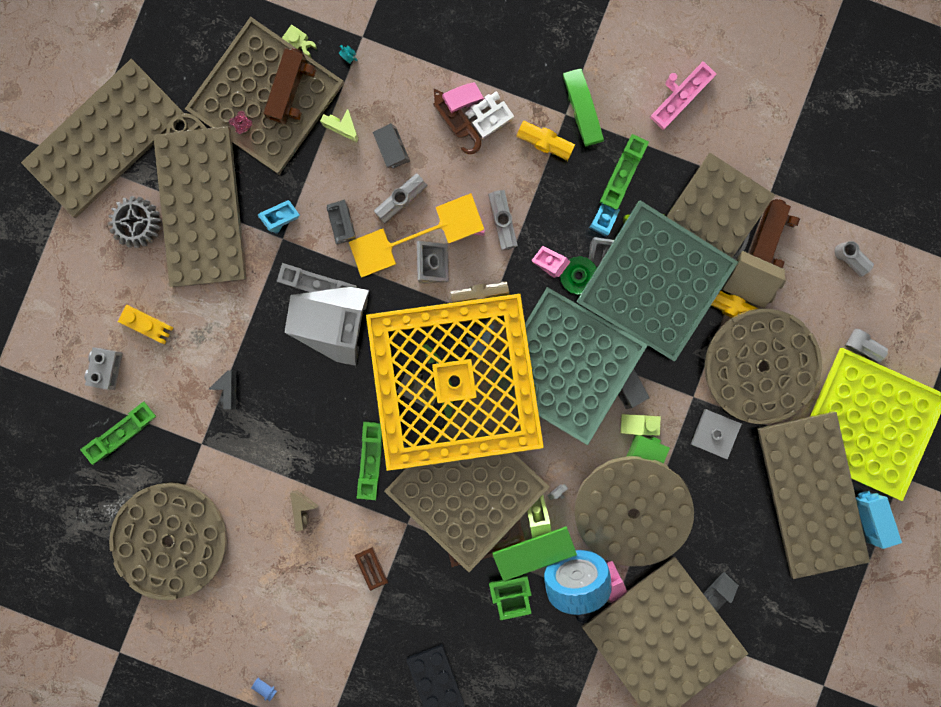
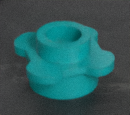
(348, 54)

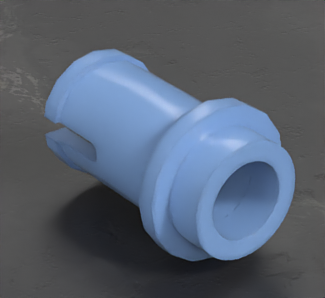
(264, 689)

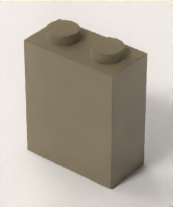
(755, 280)

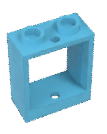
(877, 520)

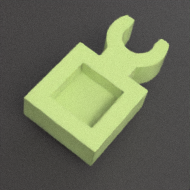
(298, 40)

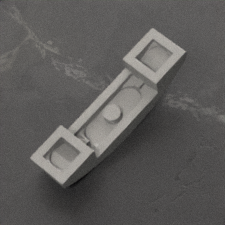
(307, 280)

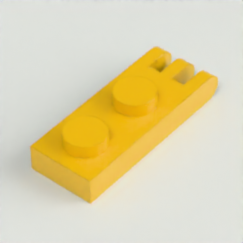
(144, 323)

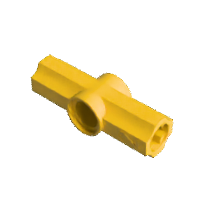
(545, 140)
(731, 304)

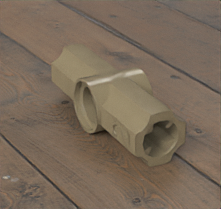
(480, 291)

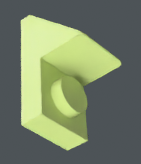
(344, 128)
(640, 424)

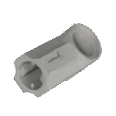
(855, 258)
(861, 343)

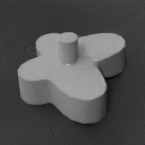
(558, 492)

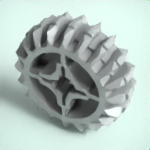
(138, 237)

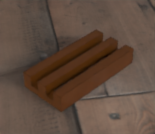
(365, 553)

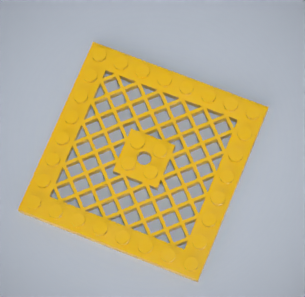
(416, 318)

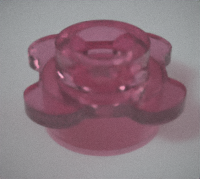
(246, 123)

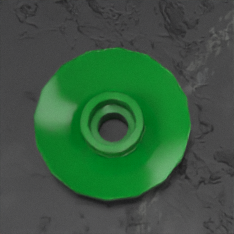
(577, 264)

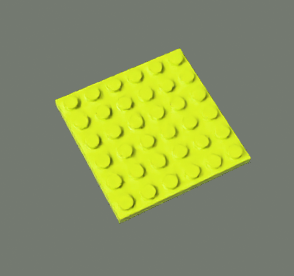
(881, 420)

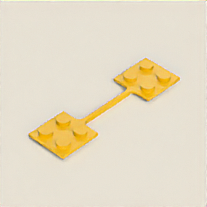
(457, 220)

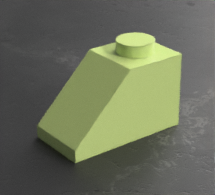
(539, 518)

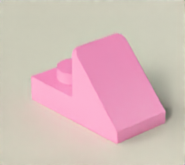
(550, 262)
(617, 583)

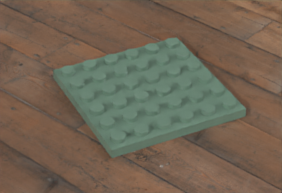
(657, 281)
(575, 364)

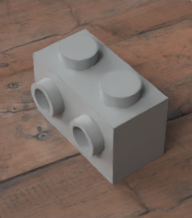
(103, 368)
(415, 387)

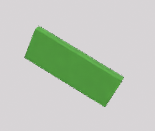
(534, 553)

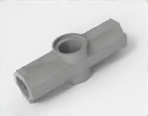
(409, 189)
(500, 208)

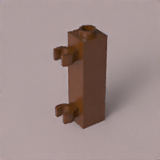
(286, 85)
(770, 230)

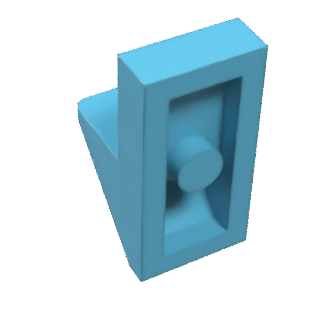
(278, 216)
(604, 220)

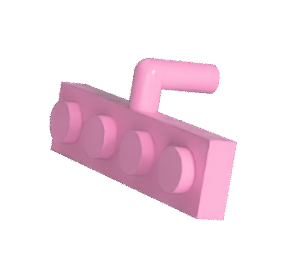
(682, 94)

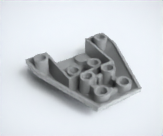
(328, 321)

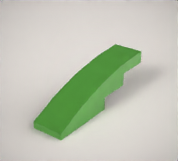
(583, 107)

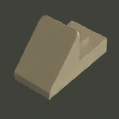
(299, 504)

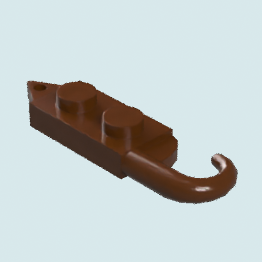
(457, 123)

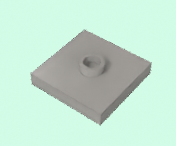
(715, 434)

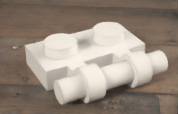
(491, 120)

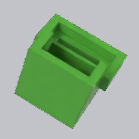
(648, 448)
(511, 597)

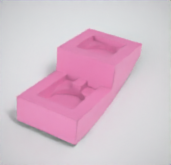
(462, 96)

